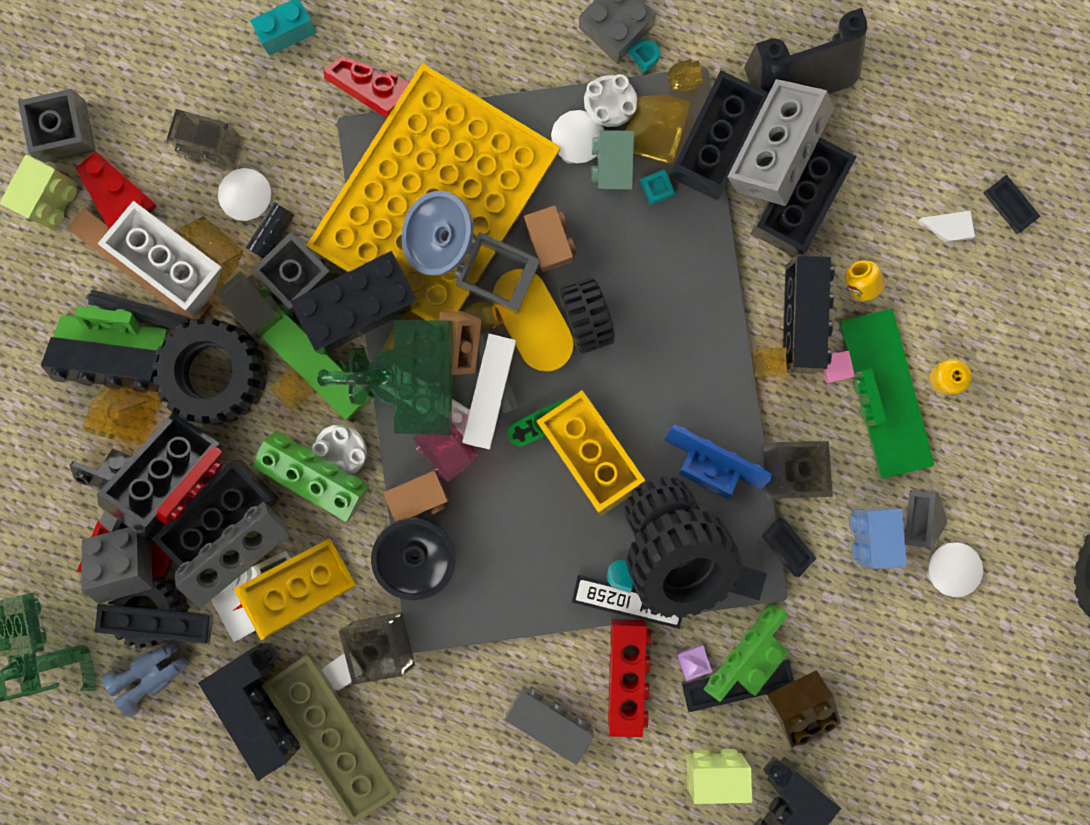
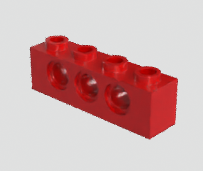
(620, 720)

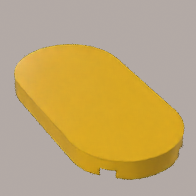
(537, 326)

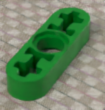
(522, 424)

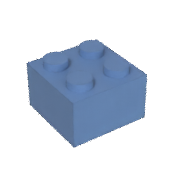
(878, 537)

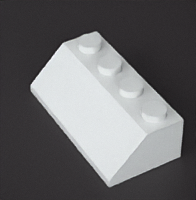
(162, 258)

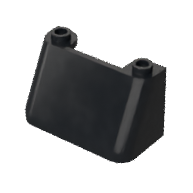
(824, 67)

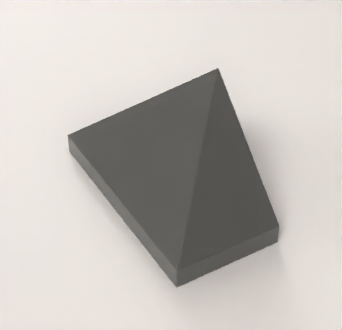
(924, 519)

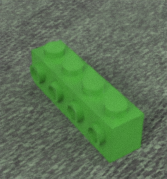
(310, 475)

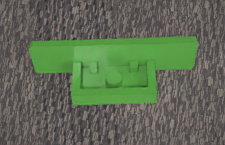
(110, 328)
(753, 658)

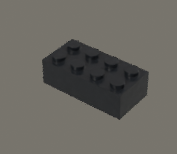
(718, 135)
(796, 224)
(355, 303)
(807, 313)
(154, 473)
(213, 510)

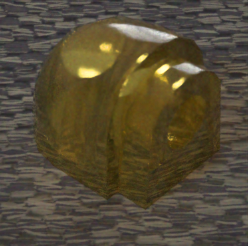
(685, 75)
(487, 313)

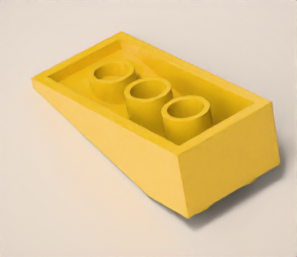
(591, 452)

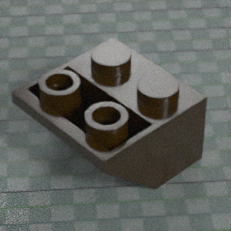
(804, 708)

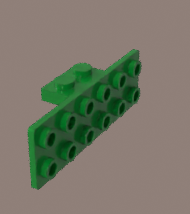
(886, 393)

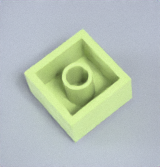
(39, 193)
(718, 777)

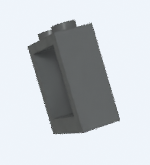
(530, 262)

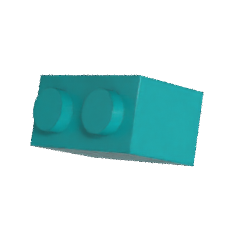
(283, 26)

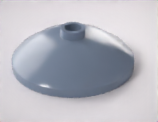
(427, 231)

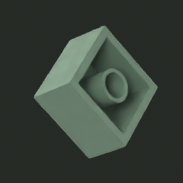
(614, 159)

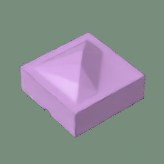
(694, 662)

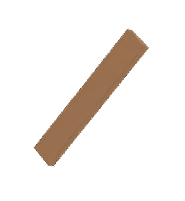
(92, 230)

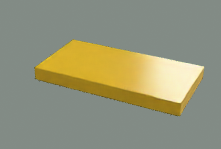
(294, 588)

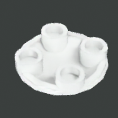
(610, 100)
(574, 136)
(244, 194)
(341, 446)
(955, 569)

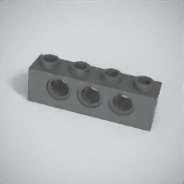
(203, 587)

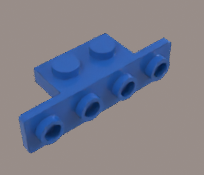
(713, 465)

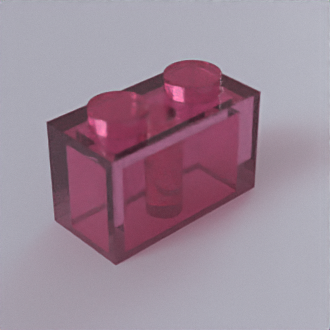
(446, 452)

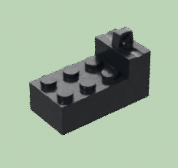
(248, 711)
(800, 800)

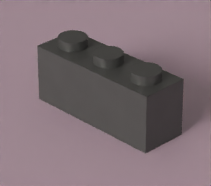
(550, 724)

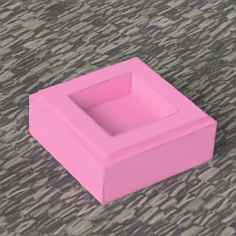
(840, 367)

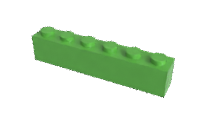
(295, 348)

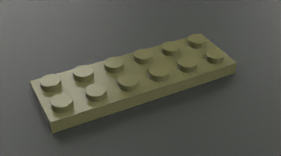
(331, 738)

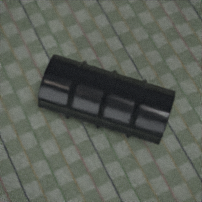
(270, 230)

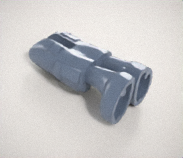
(154, 677)

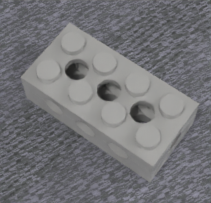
(781, 141)

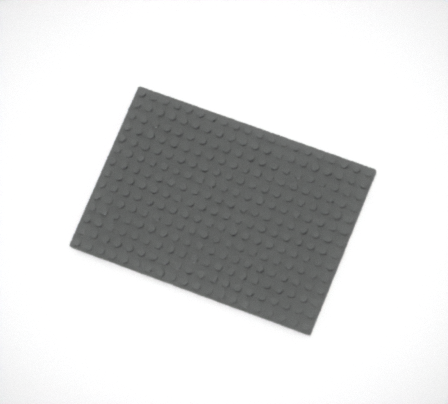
(675, 359)

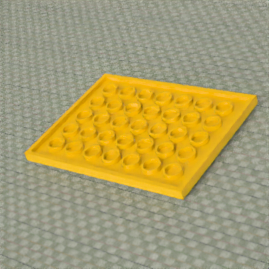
(430, 143)

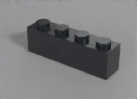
(100, 364)

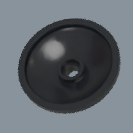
(413, 576)

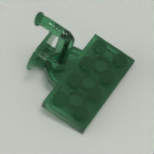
(415, 374)
(21, 640)

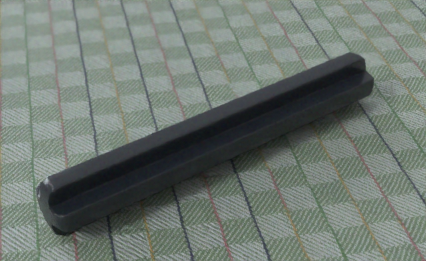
(139, 310)

